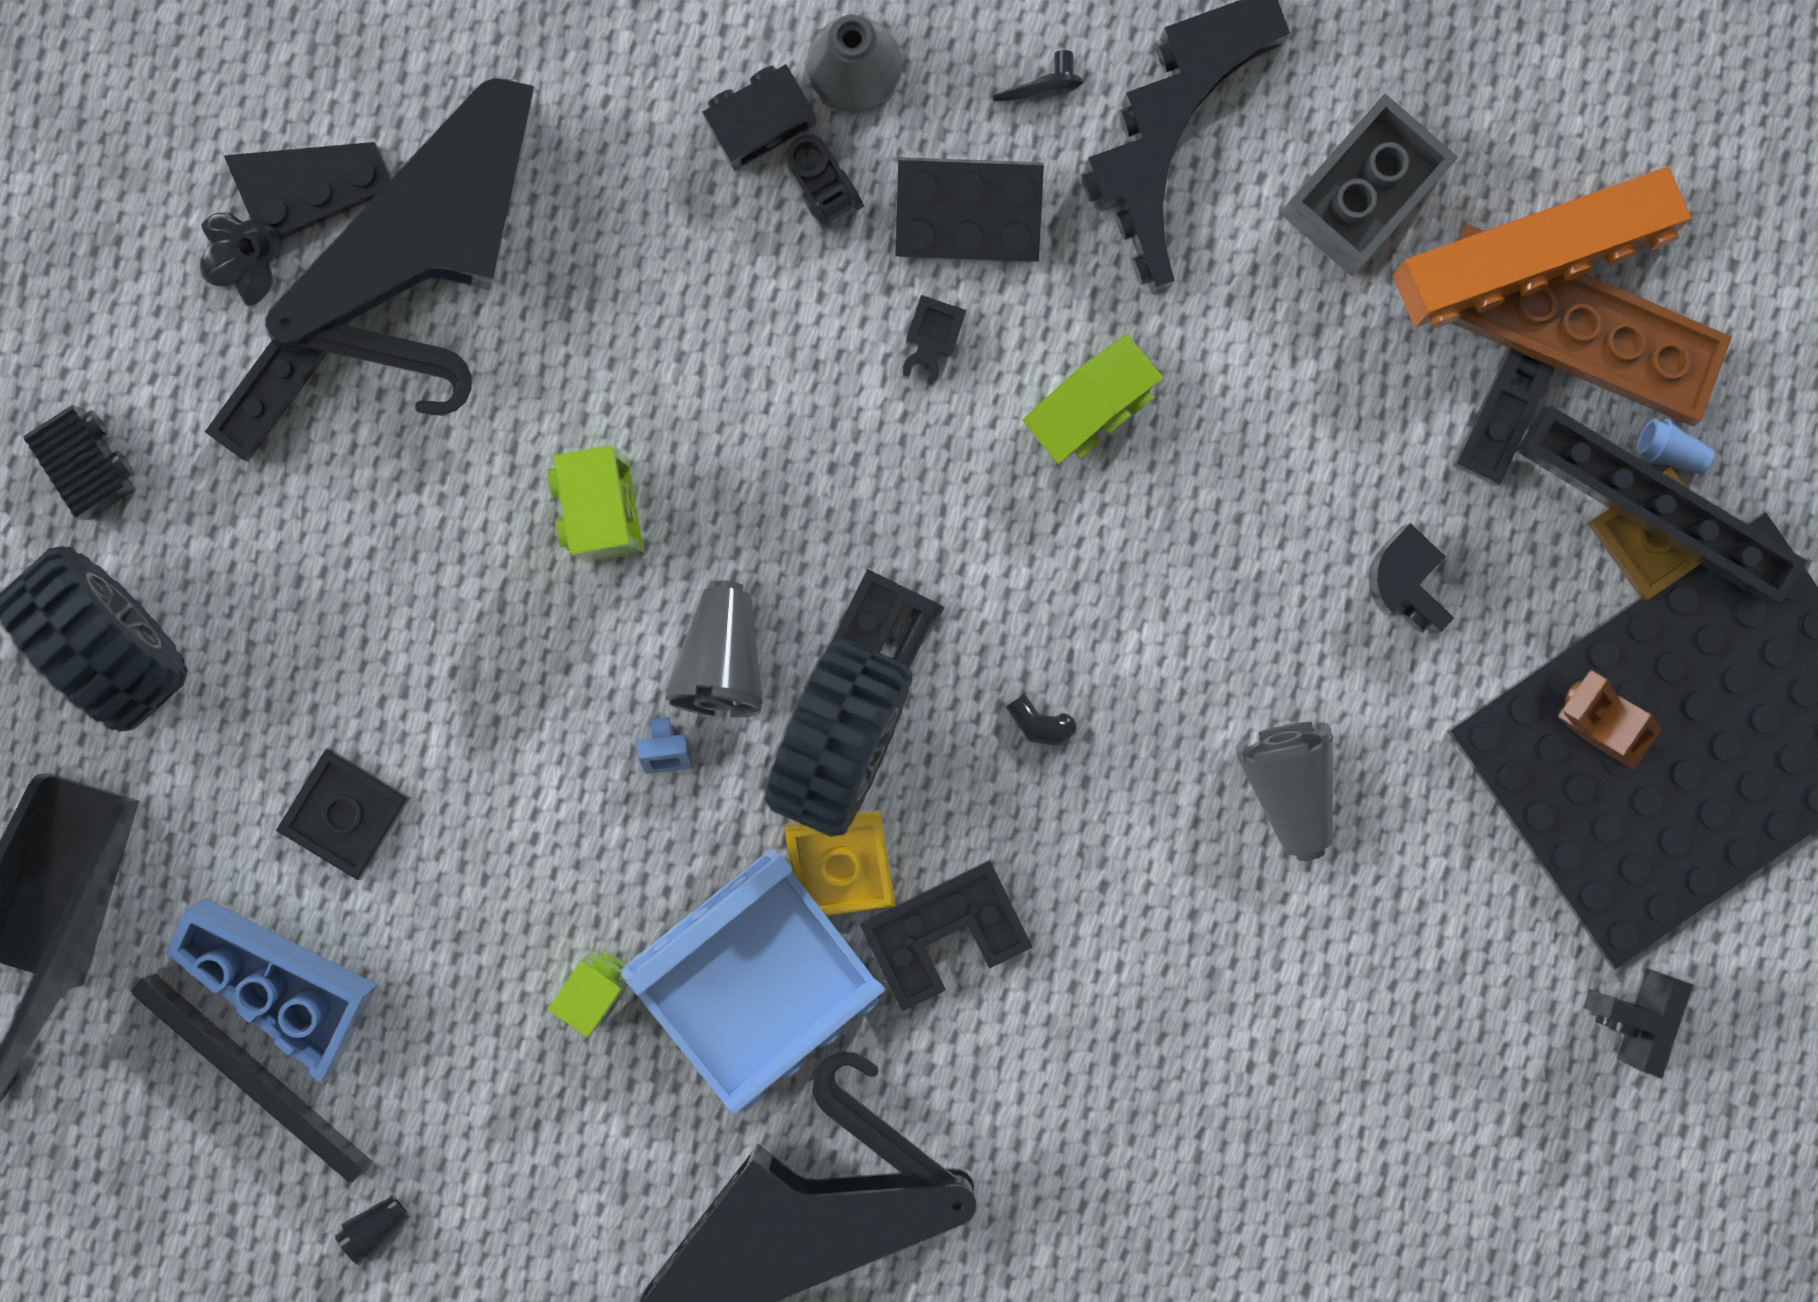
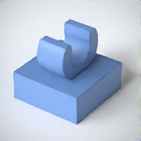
(664, 750)

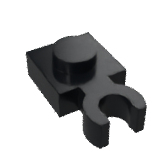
(934, 333)

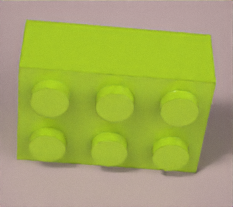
(596, 504)

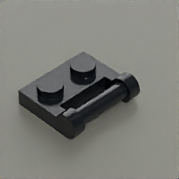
(876, 611)

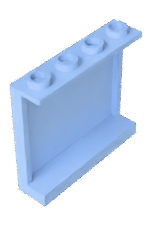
(752, 982)

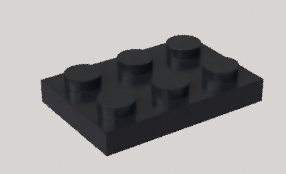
(969, 209)

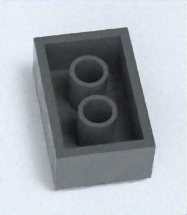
(1368, 185)

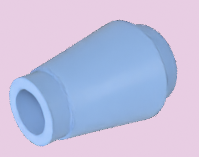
(1670, 445)

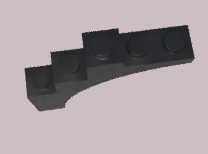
(1134, 175)

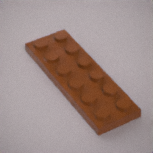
(1609, 341)

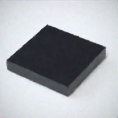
(343, 814)

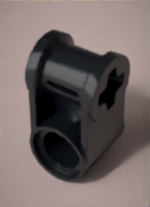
(822, 183)

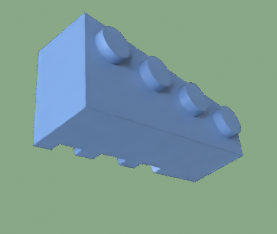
(275, 983)

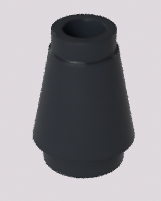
(371, 1230)

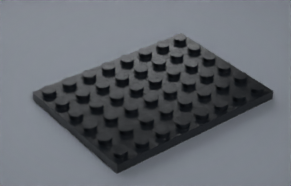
(1714, 791)

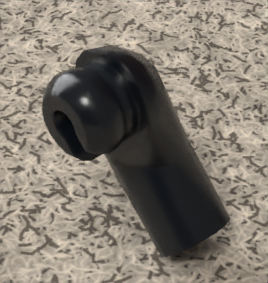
(1041, 728)

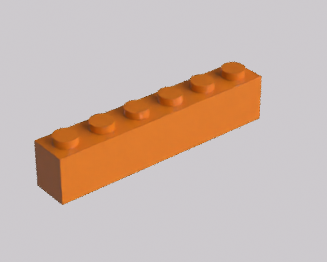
(1542, 247)

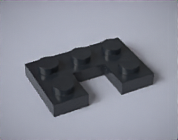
(967, 899)

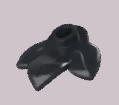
(233, 258)

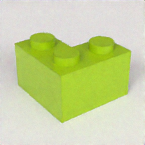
(1094, 399)

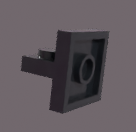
(1648, 1024)

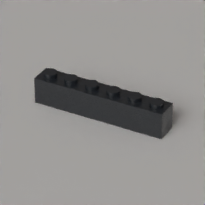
(1661, 506)

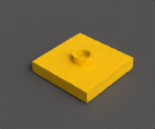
(845, 870)

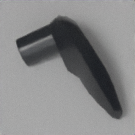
(1048, 85)

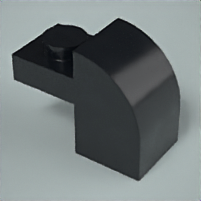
(1396, 579)

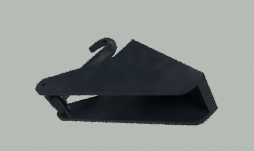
(428, 222)
(54, 895)
(788, 1232)

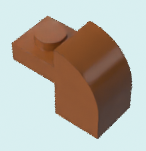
(1608, 720)

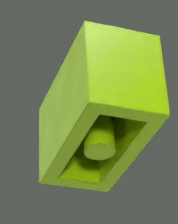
(590, 992)

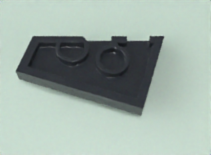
(307, 184)

